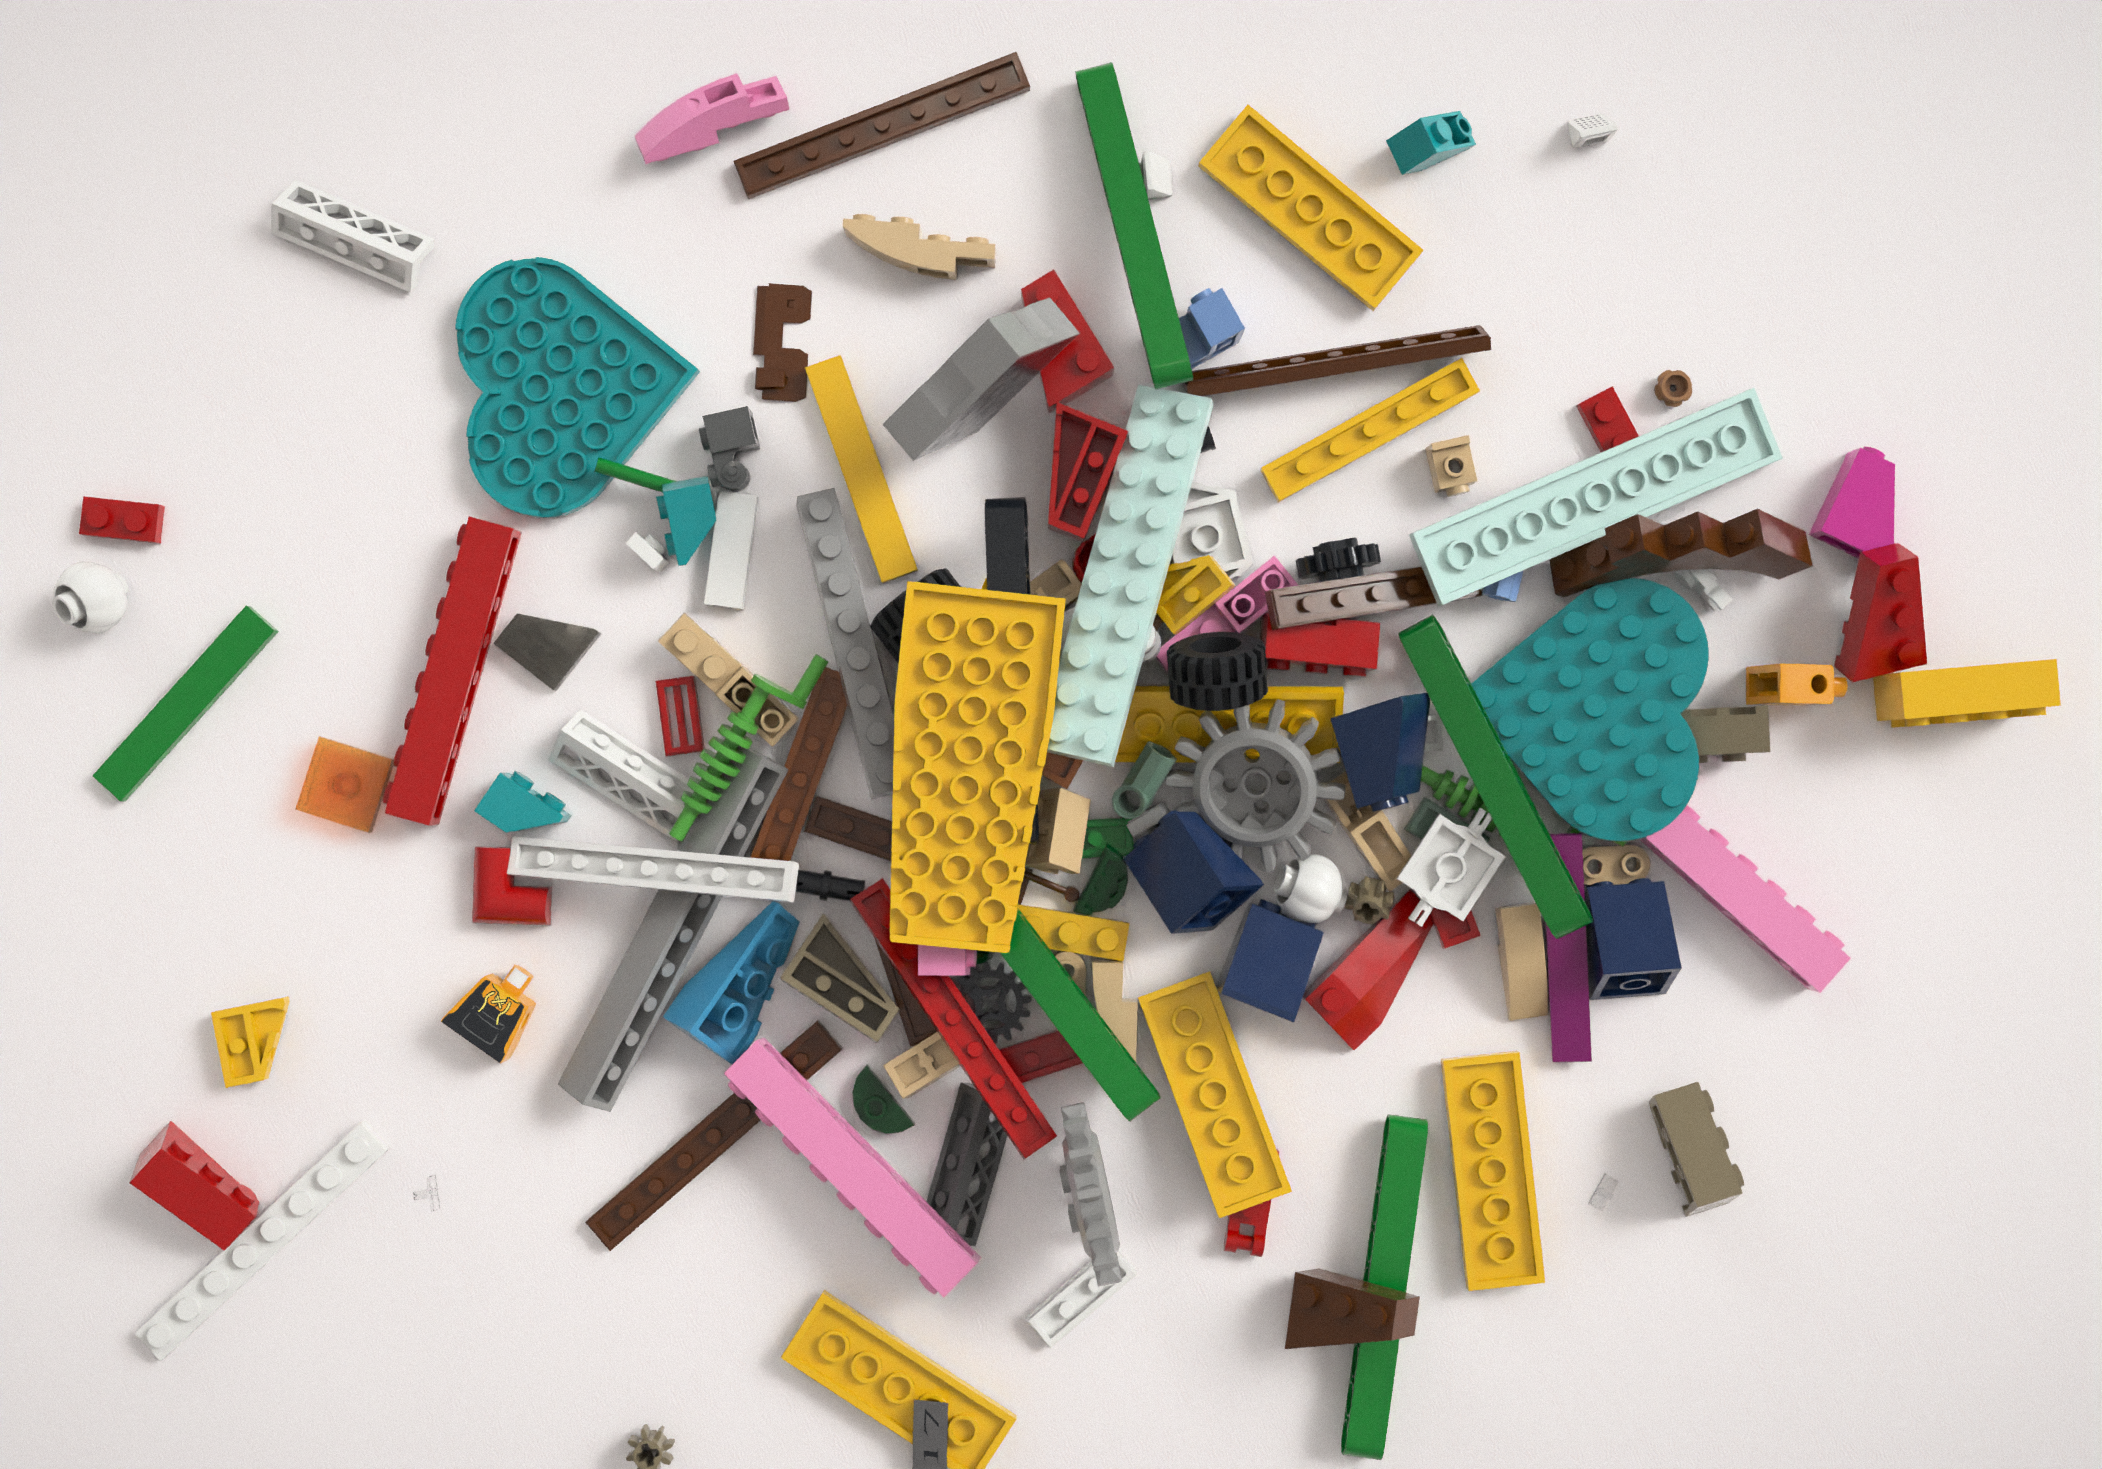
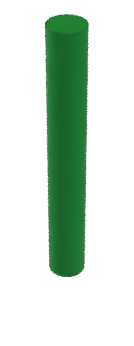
(631, 474)

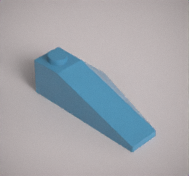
(727, 995)

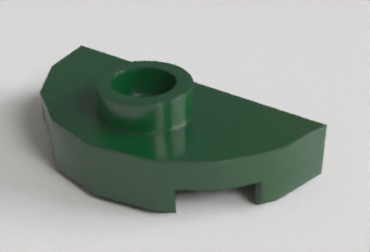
(1105, 884)
(877, 1105)

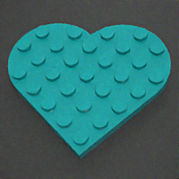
(559, 383)
(1599, 706)

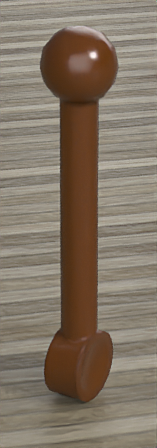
(1070, 893)

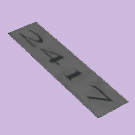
(930, 1434)

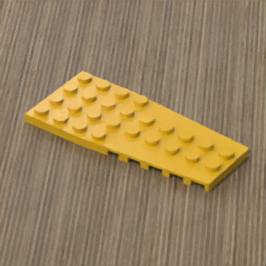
(968, 759)

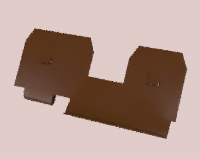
(784, 368)

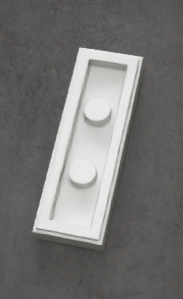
(731, 550)
(1075, 1302)

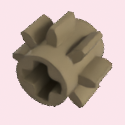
(1369, 900)
(654, 1439)

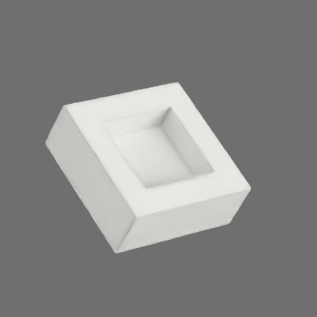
(649, 550)

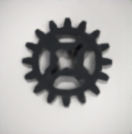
(1338, 560)
(1004, 1013)

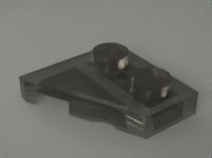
(546, 646)

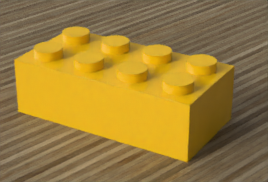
(1967, 693)

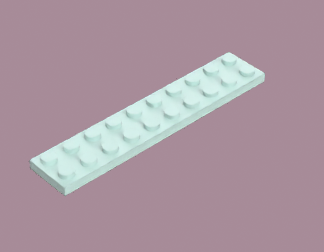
(1593, 494)
(1126, 573)

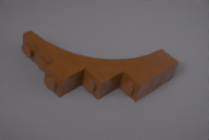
(1695, 542)

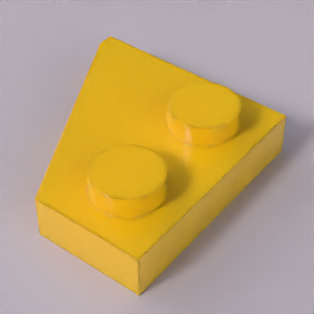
(1191, 590)
(249, 1039)

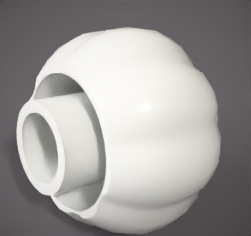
(90, 597)
(1309, 889)

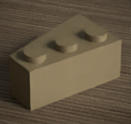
(1729, 731)
(839, 982)
(1696, 1148)

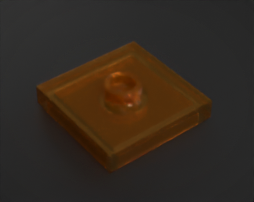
(345, 784)

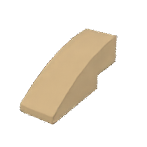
(1371, 835)
(1522, 960)
(1117, 1012)

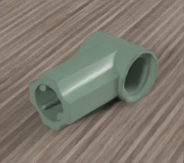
(1144, 779)

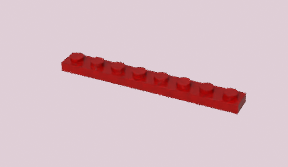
(959, 1030)

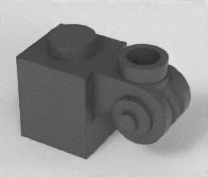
(727, 436)

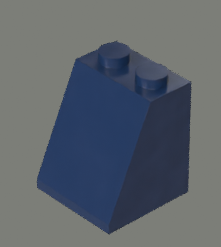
(1384, 749)
(1190, 873)
(1630, 940)
(1270, 960)

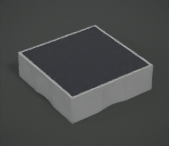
(980, 377)

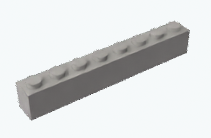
(850, 636)

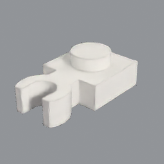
(1704, 582)

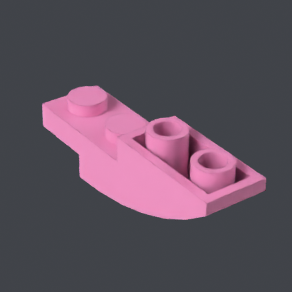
(695, 118)
(1237, 607)

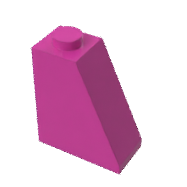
(1859, 504)

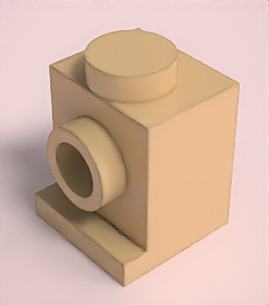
(1438, 459)

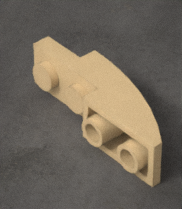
(902, 246)
(725, 675)

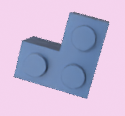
(1210, 326)

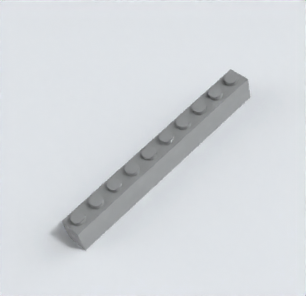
(666, 941)

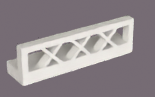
(344, 238)
(627, 766)

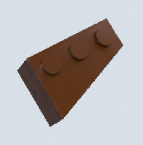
(1346, 1310)

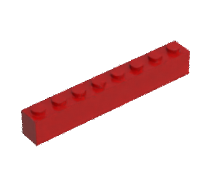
(452, 671)

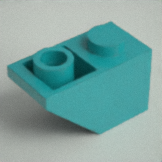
(1430, 141)
(690, 515)
(517, 807)

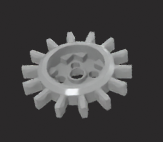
(1233, 810)
(1092, 1207)

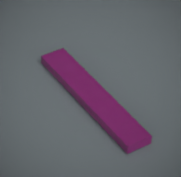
(1569, 971)

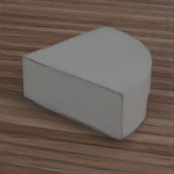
(1147, 819)

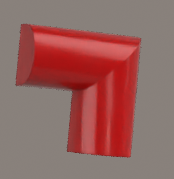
(498, 899)

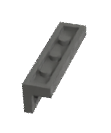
(961, 1165)

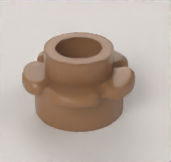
(1683, 387)

